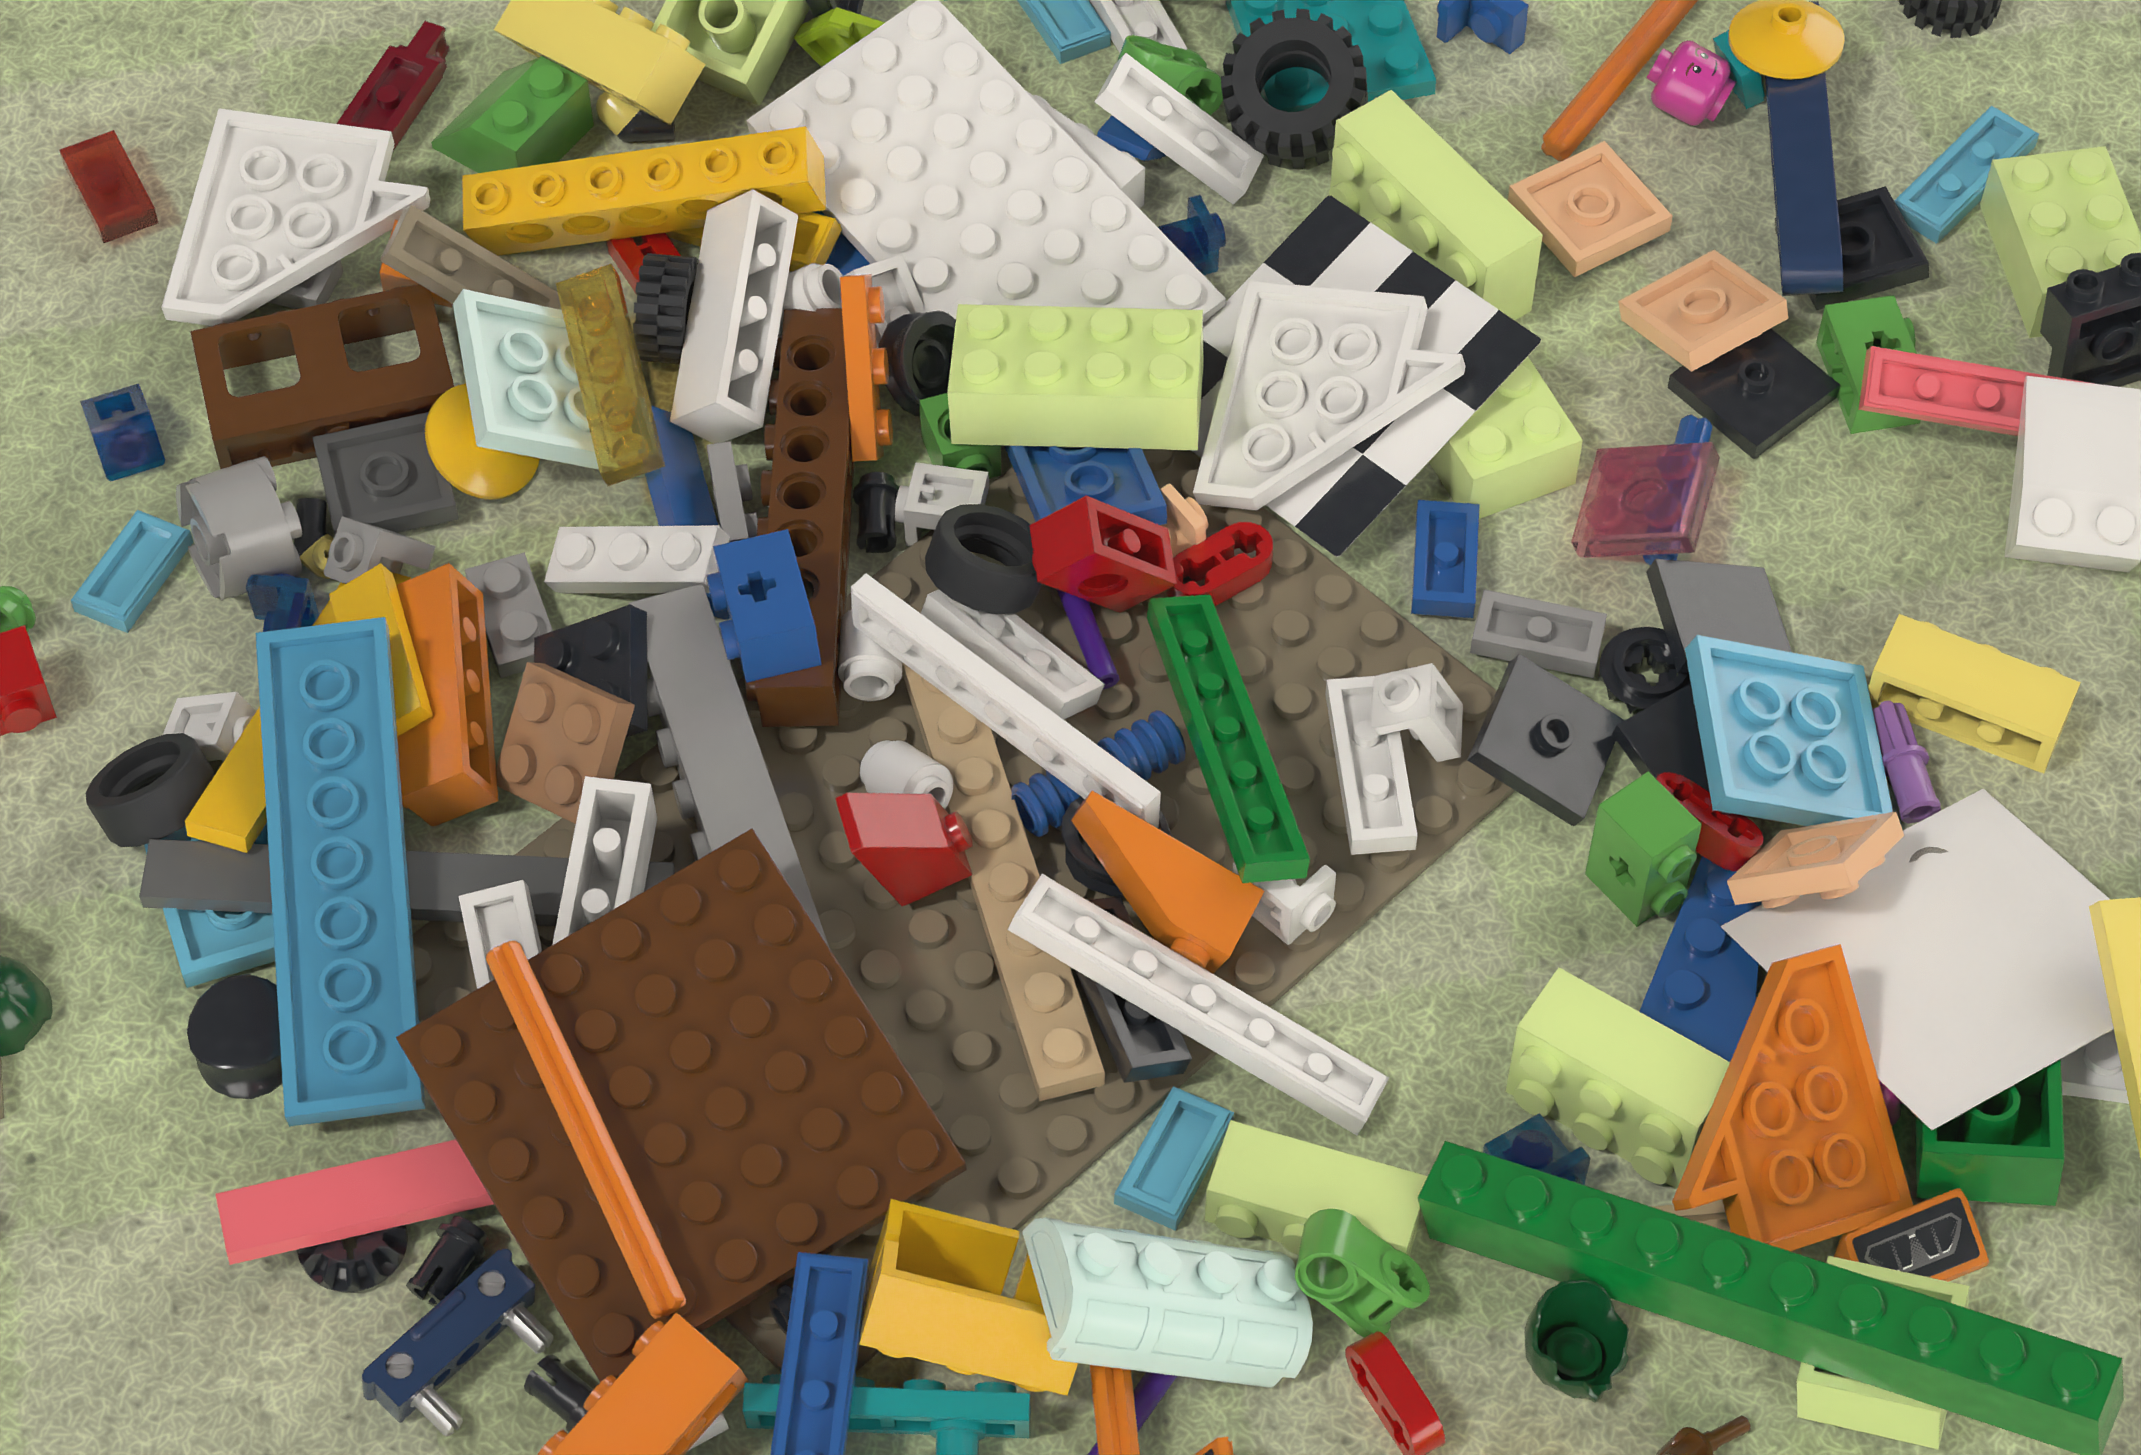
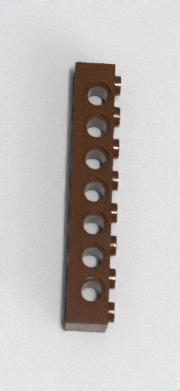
(813, 499)

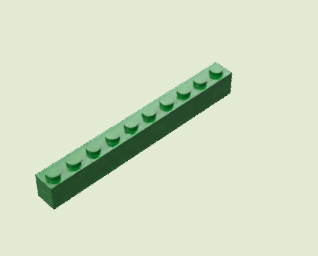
(1777, 1300)

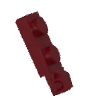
(400, 84)

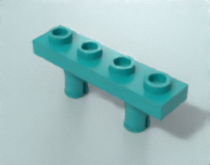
(919, 1408)

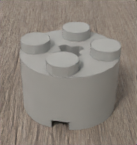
(239, 526)

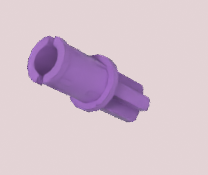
(1905, 763)

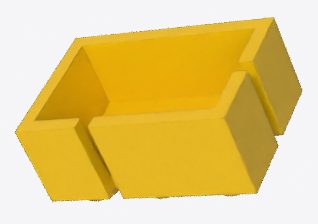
(941, 1301)

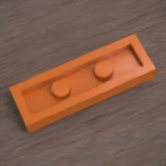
(865, 367)

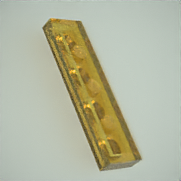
(610, 375)

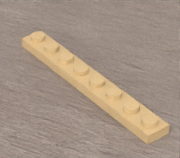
(1004, 872)

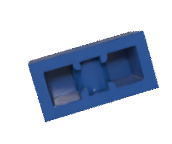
(765, 605)

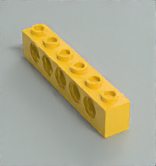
(638, 190)

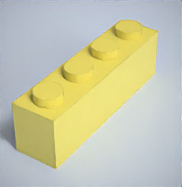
(607, 50)

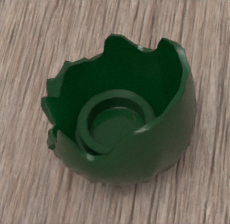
(1576, 1339)

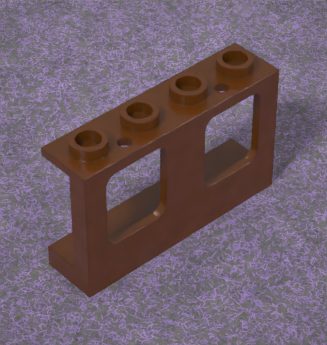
(329, 392)

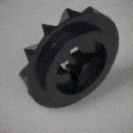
(1622, 662)
(373, 1260)

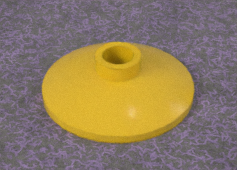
(1786, 38)
(461, 462)

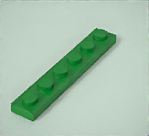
(1227, 740)

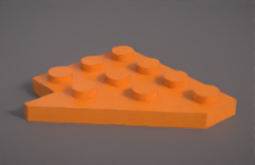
(1800, 1117)

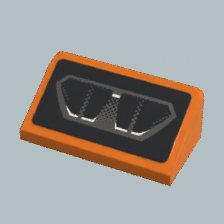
(1925, 1240)

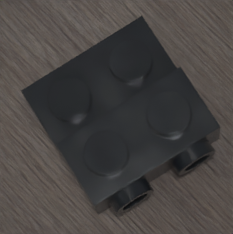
(2096, 325)

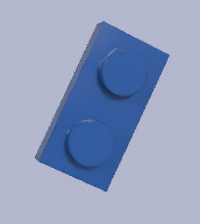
(1445, 559)

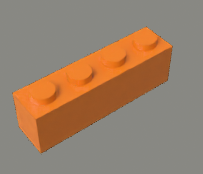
(451, 756)
(658, 1400)

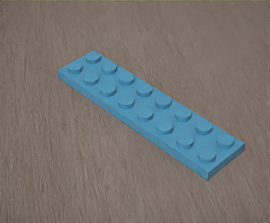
(337, 871)

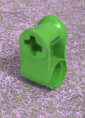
(1178, 68)
(1355, 1272)

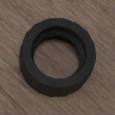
(972, 579)
(149, 789)

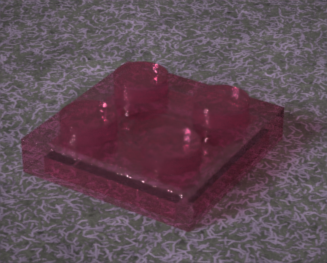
(1646, 500)

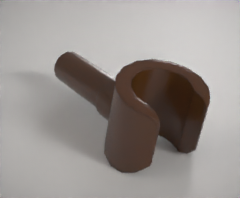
(1693, 1442)

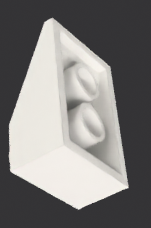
(2077, 476)

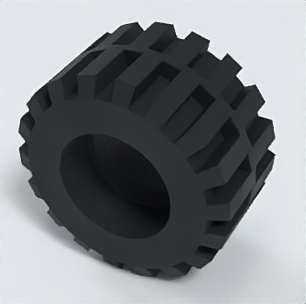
(1288, 45)

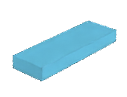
(1960, 173)

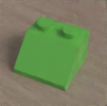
(520, 119)

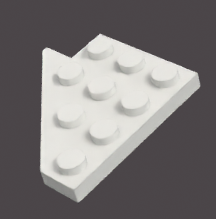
(277, 209)
(1309, 383)

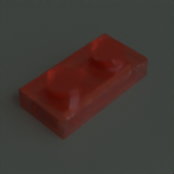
(108, 186)

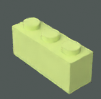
(1275, 1182)

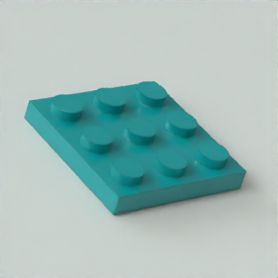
(1380, 28)

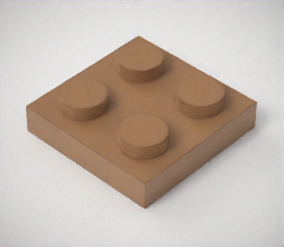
(559, 737)

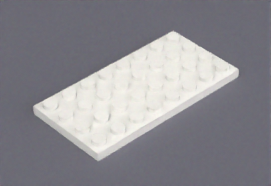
(974, 179)

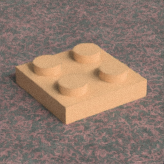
(1590, 208)
(1703, 310)
(1815, 860)

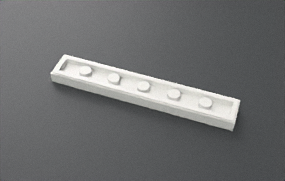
(998, 701)
(1199, 1004)

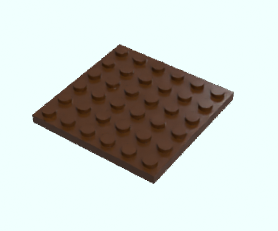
(731, 1084)

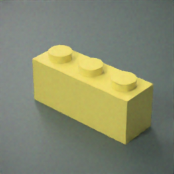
(1973, 692)

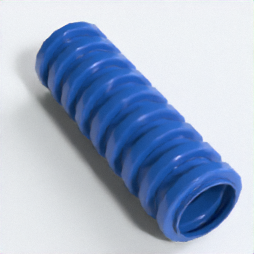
(1142, 750)

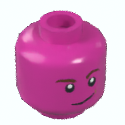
(1690, 83)

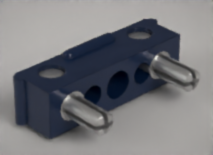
(449, 1337)

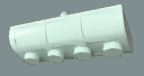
(1169, 1304)

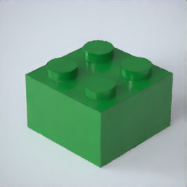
(2001, 1148)

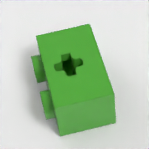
(1844, 338)
(1643, 850)

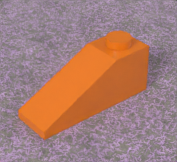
(1170, 886)

